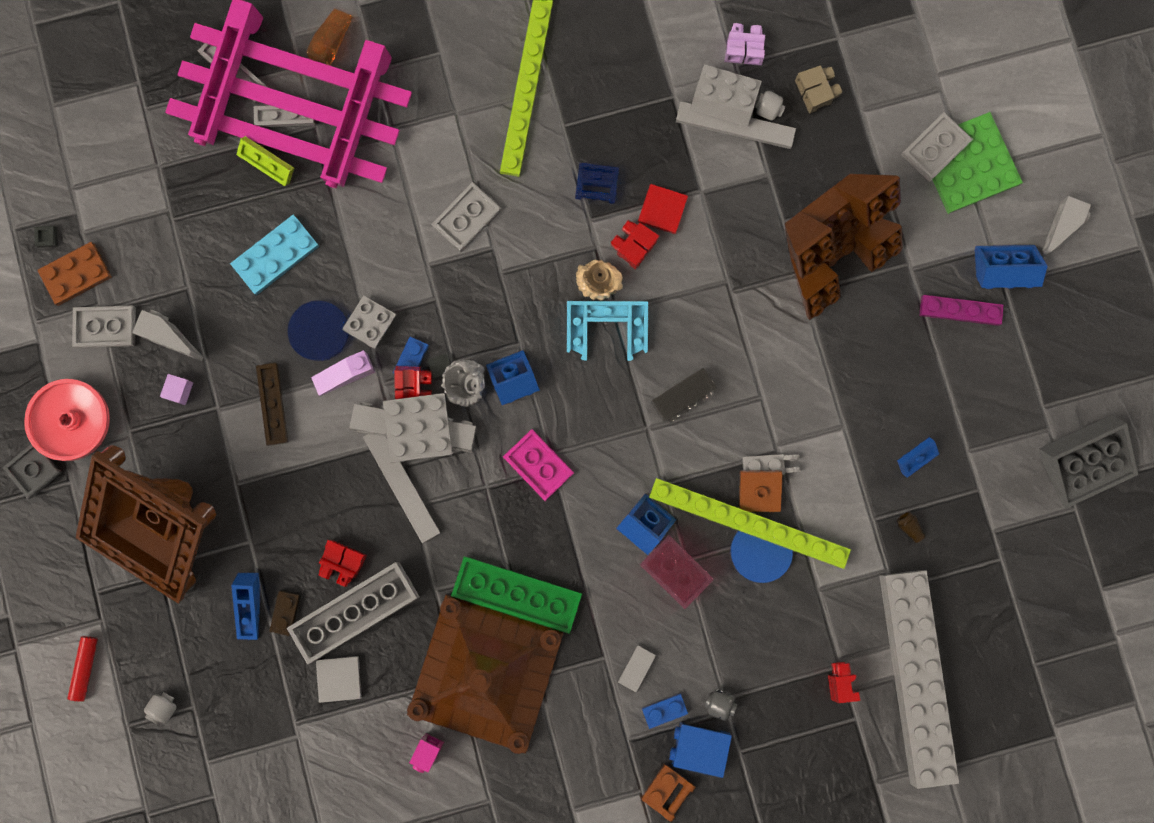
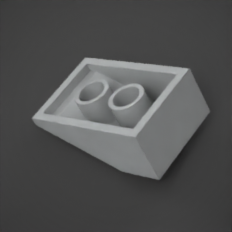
(157, 329)

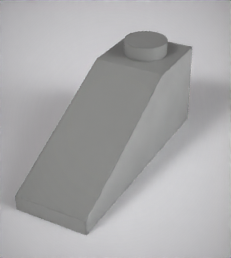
(1068, 219)

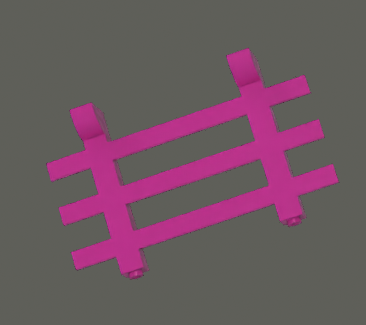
(351, 122)

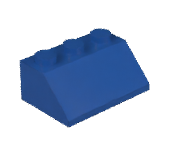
(1009, 266)

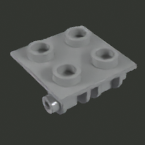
(369, 322)

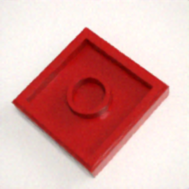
(662, 209)

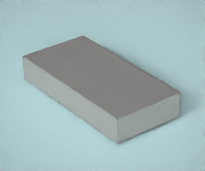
(636, 668)

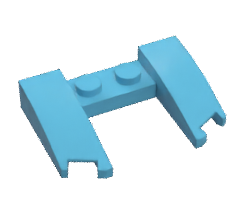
(632, 312)

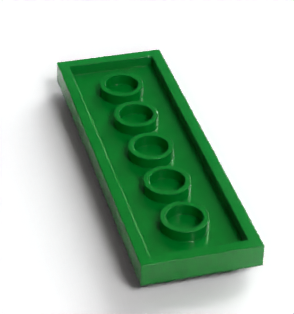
(516, 594)

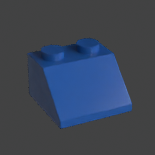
(512, 377)
(646, 524)

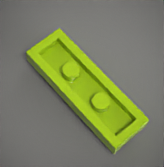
(265, 161)

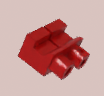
(637, 245)
(409, 381)
(341, 559)
(840, 683)

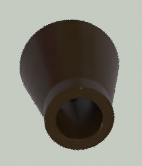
(910, 525)

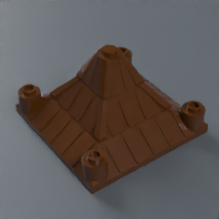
(142, 523)
(485, 674)

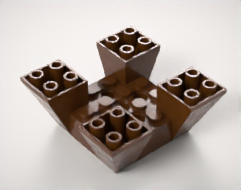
(833, 226)

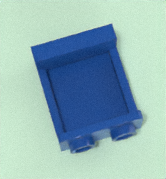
(700, 750)

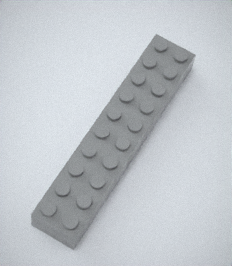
(919, 679)

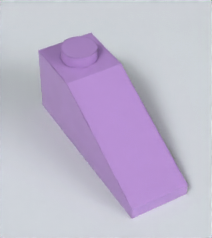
(343, 373)

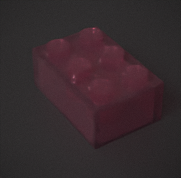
(676, 571)

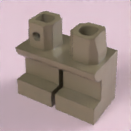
(815, 87)

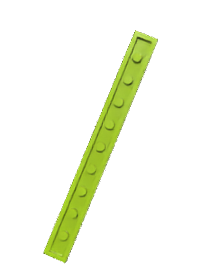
(526, 87)
(750, 523)

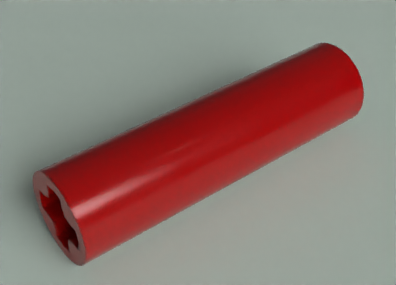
(82, 668)

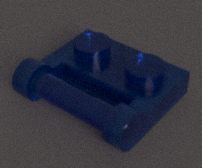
(599, 177)

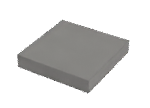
(338, 679)

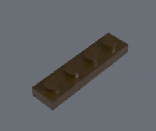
(272, 404)

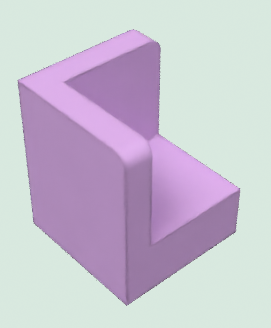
(176, 389)

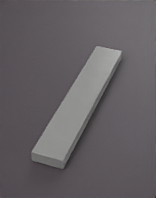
(757, 129)
(403, 489)

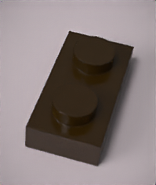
(284, 612)

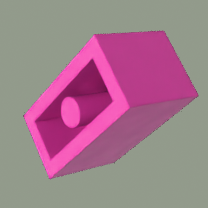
(426, 753)

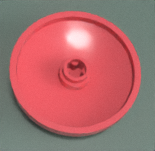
(67, 420)

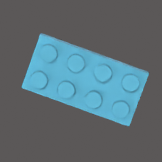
(274, 255)

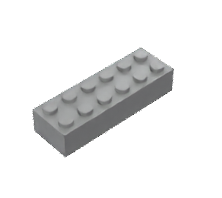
(353, 612)

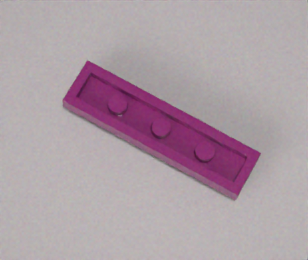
(961, 310)

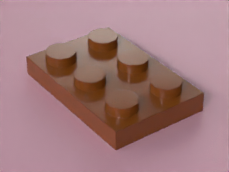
(74, 273)

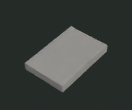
(936, 146)
(466, 216)
(103, 326)

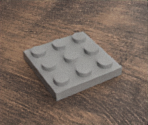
(417, 428)

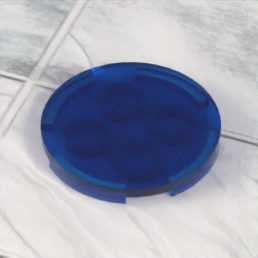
(317, 331)

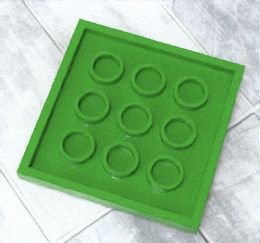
(979, 169)

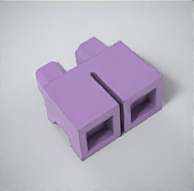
(745, 45)

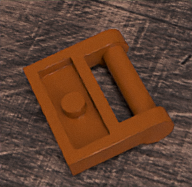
(661, 789)

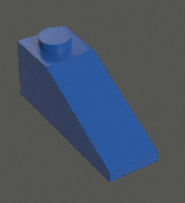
(246, 605)

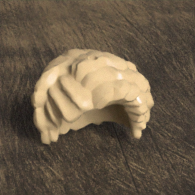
(598, 286)

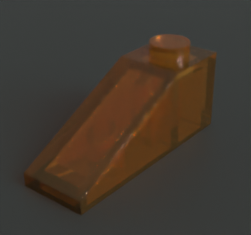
(329, 37)

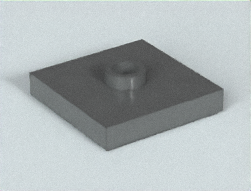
(31, 471)

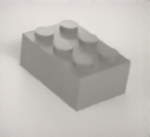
(725, 95)

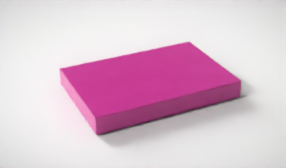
(538, 464)

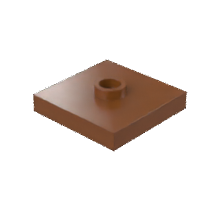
(760, 490)

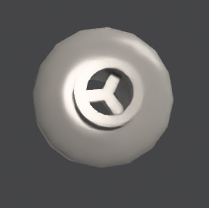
(769, 105)
(160, 708)

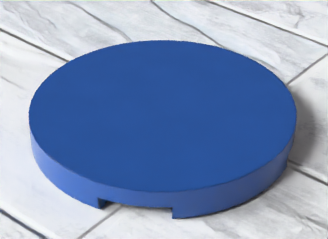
(758, 558)

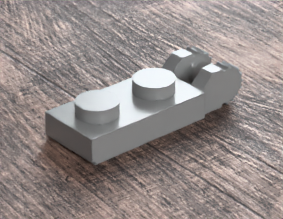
(770, 462)

